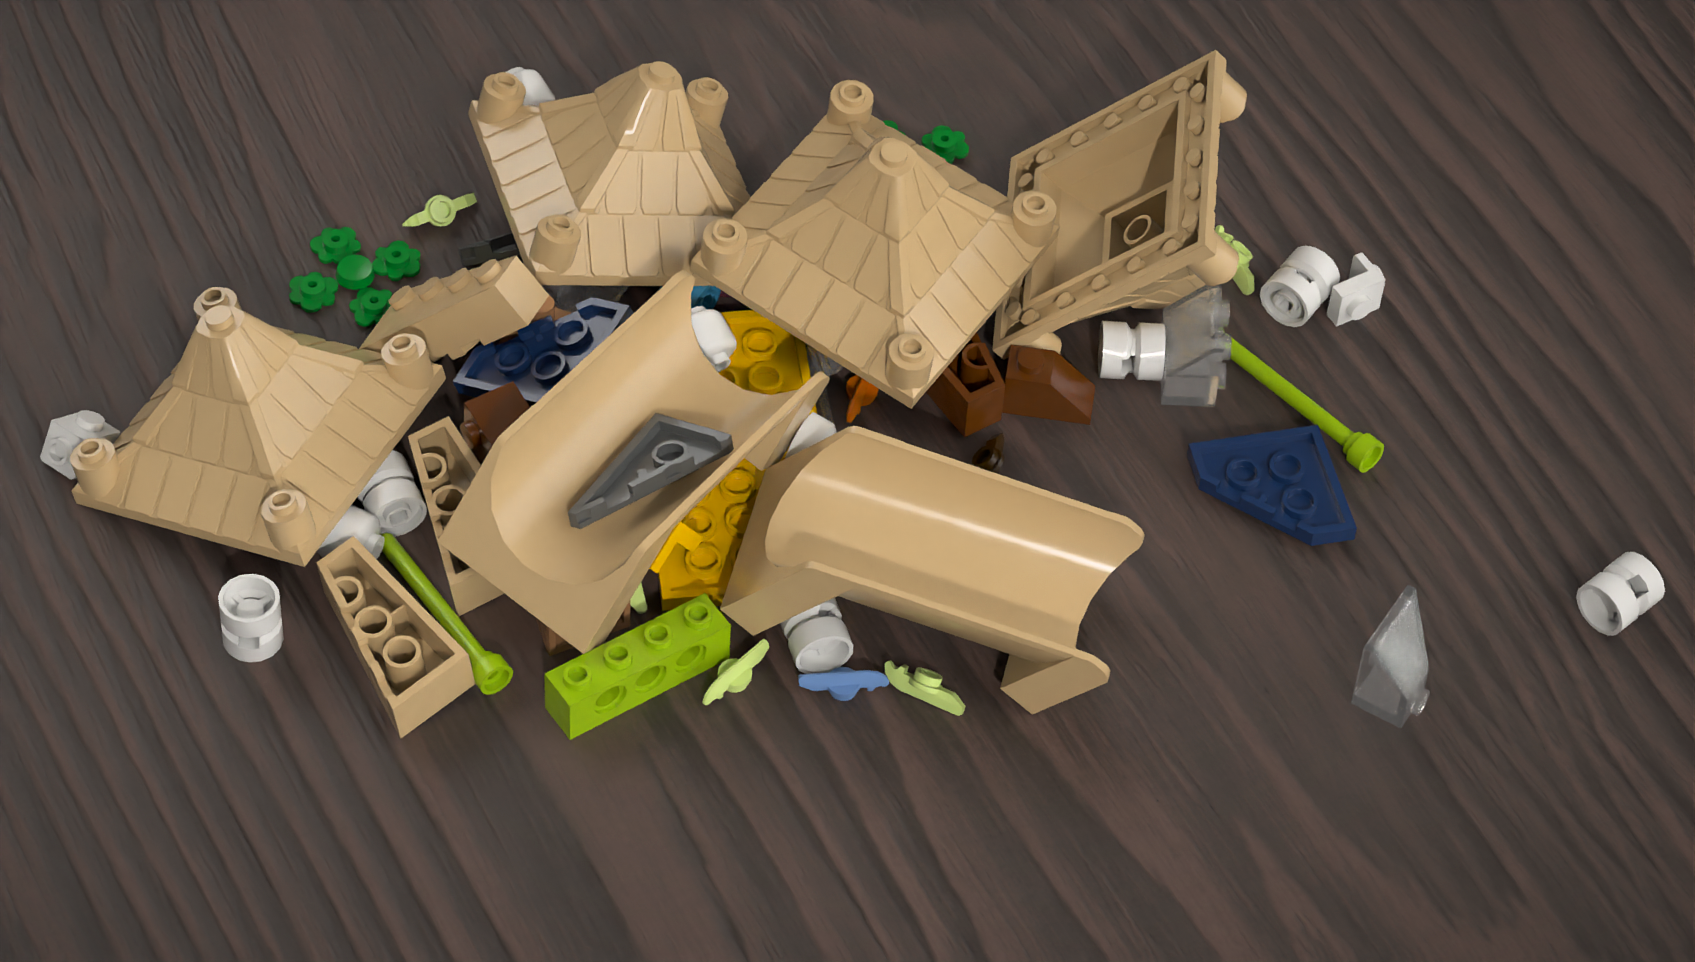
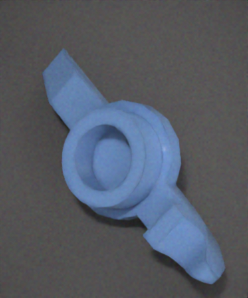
(843, 682)

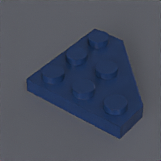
(542, 351)
(1278, 480)

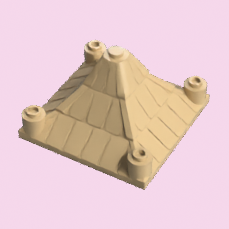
(610, 178)
(1130, 206)
(876, 248)
(258, 433)

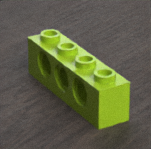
(637, 666)

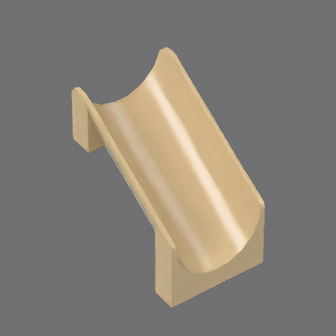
(517, 507)
(935, 548)

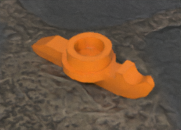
(860, 394)

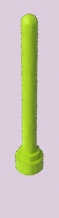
(1361, 449)
(489, 669)

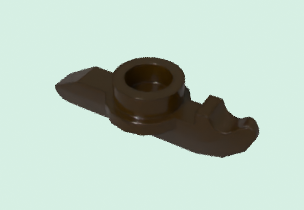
(990, 456)

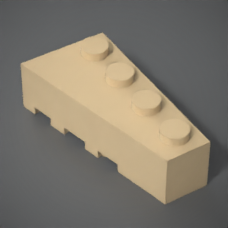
(462, 308)
(445, 473)
(398, 642)

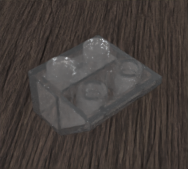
(1195, 348)

